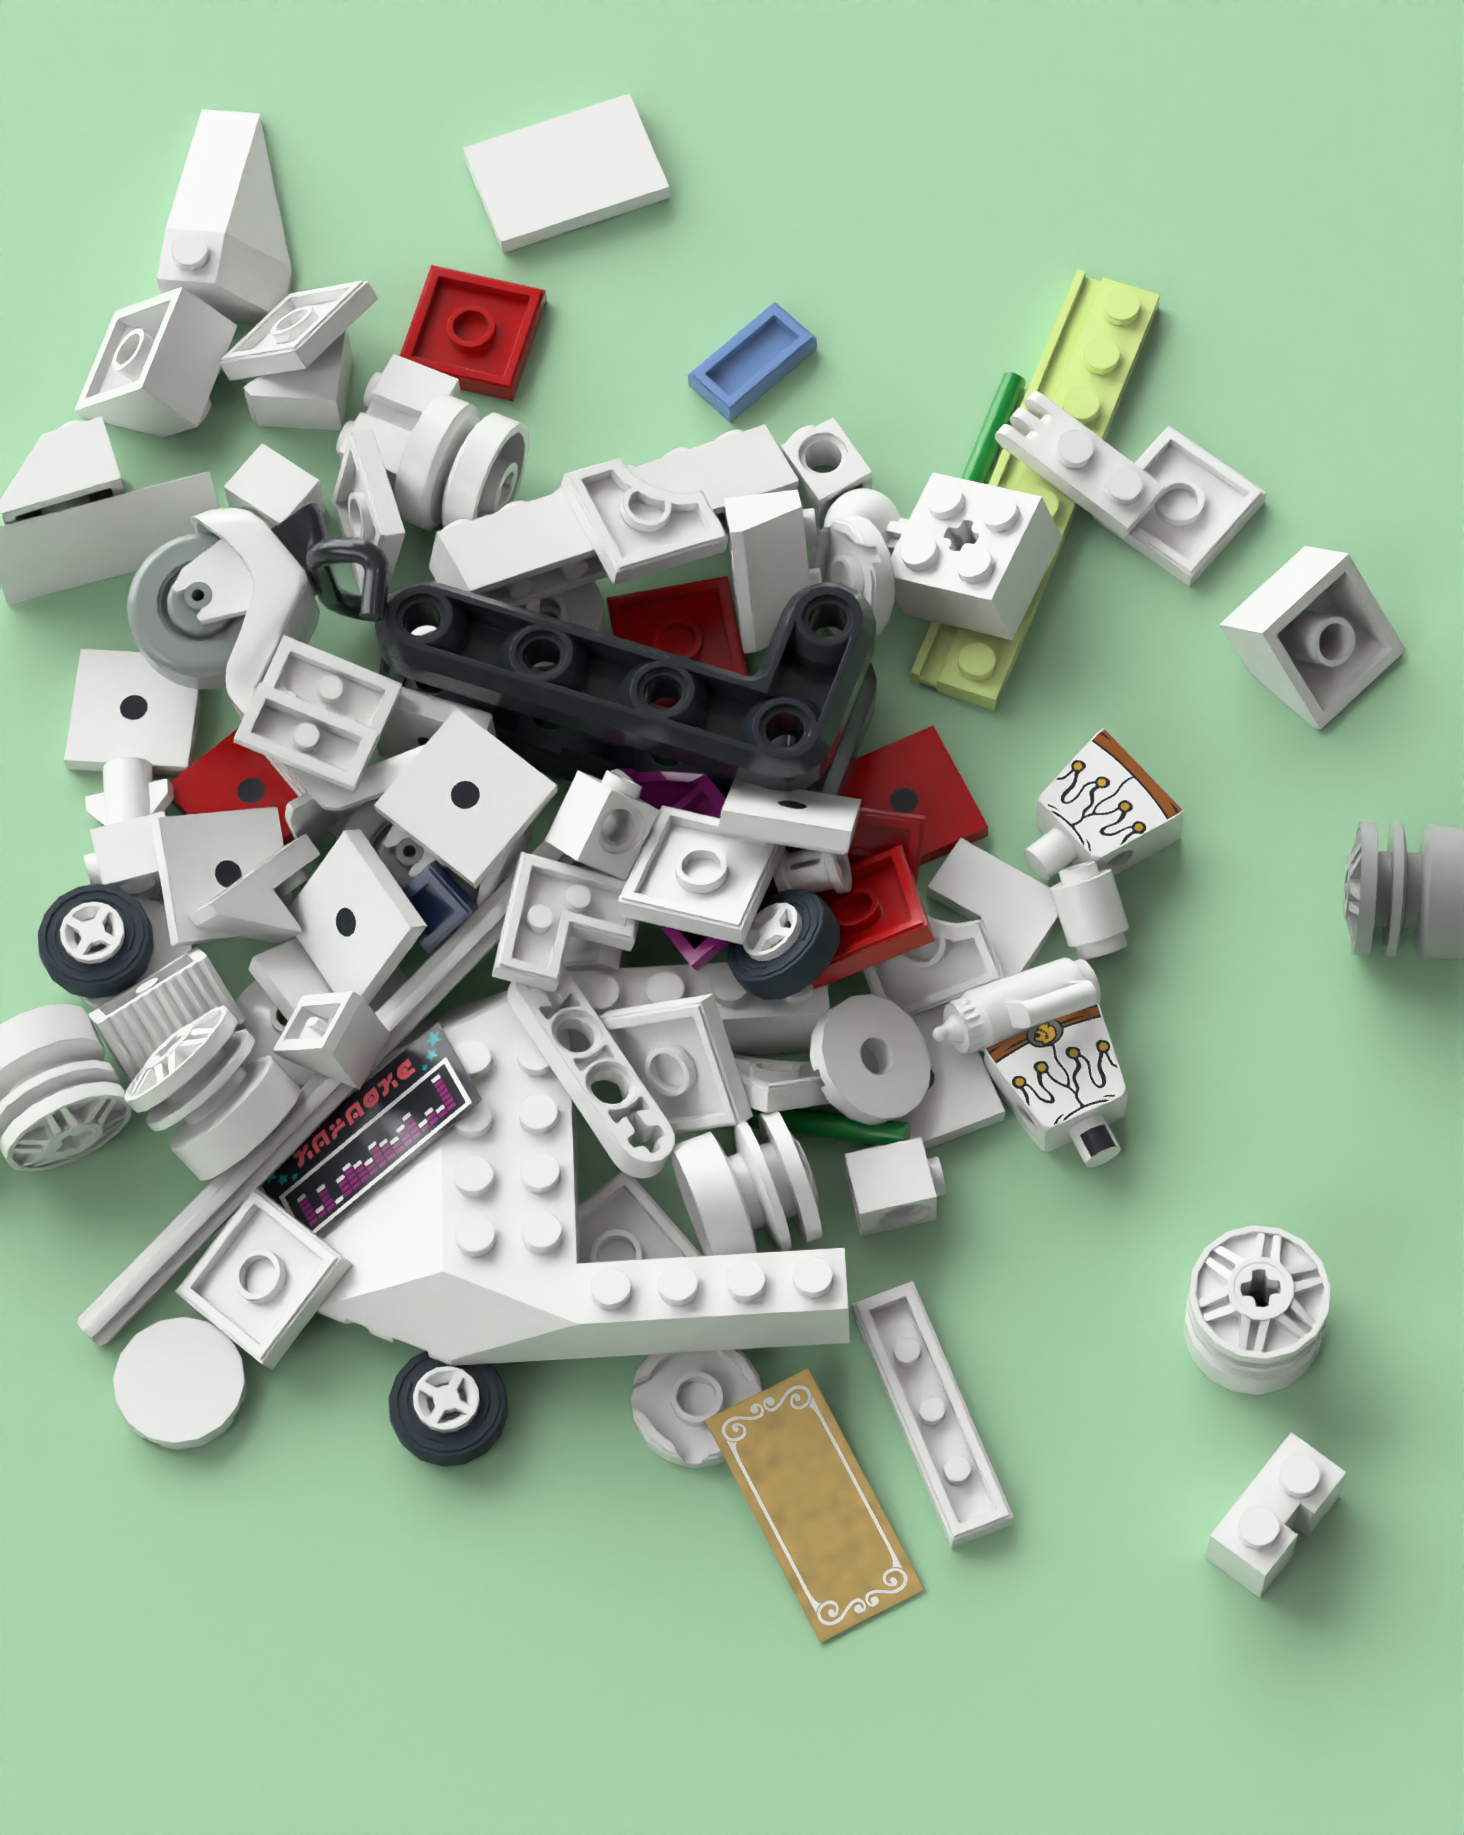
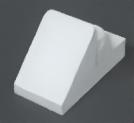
(253, 902)

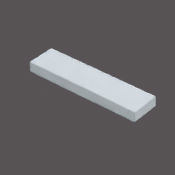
(932, 1414)

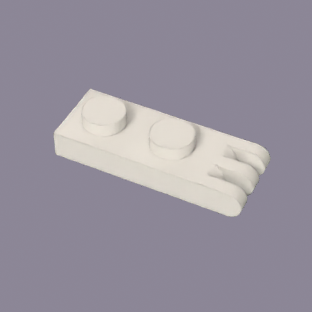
(1080, 464)

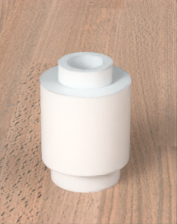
(1090, 910)

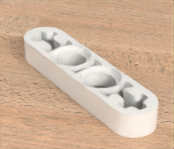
(599, 1062)

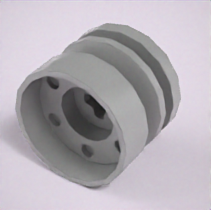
(1406, 891)

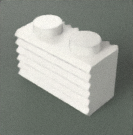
(158, 1007)

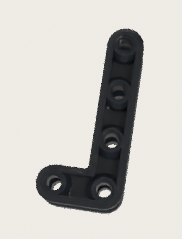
(777, 729)

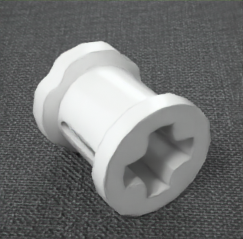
(813, 872)

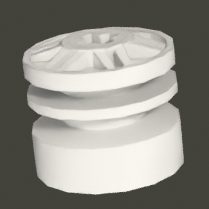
(56, 1089)
(222, 1105)
(748, 1189)
(1250, 1345)

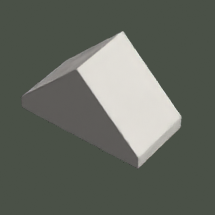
(305, 396)
(334, 1036)

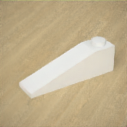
(227, 223)

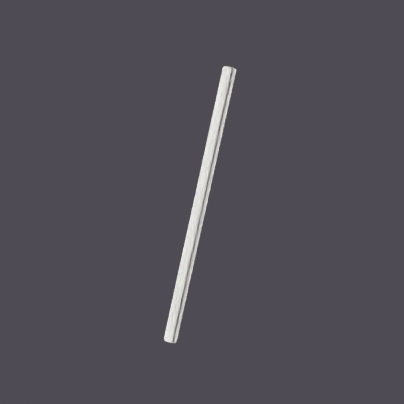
(314, 1105)

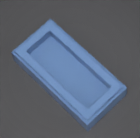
(752, 362)

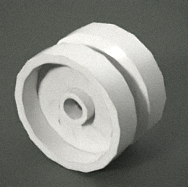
(459, 464)

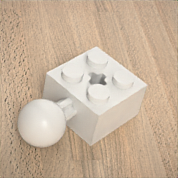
(965, 552)

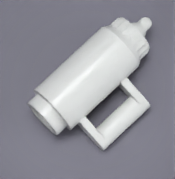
(1017, 1004)

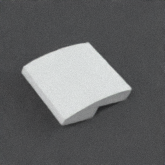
(318, 713)

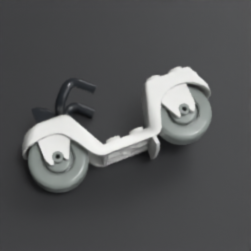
(213, 617)

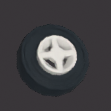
(90, 918)
(786, 945)
(429, 1390)

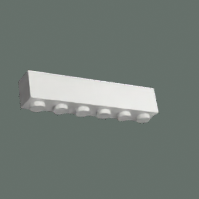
(541, 546)

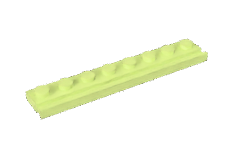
(1086, 376)

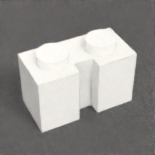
(395, 405)
(1257, 1532)

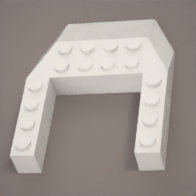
(482, 1228)

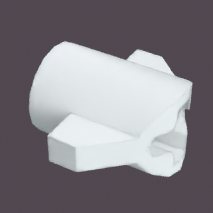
(129, 792)

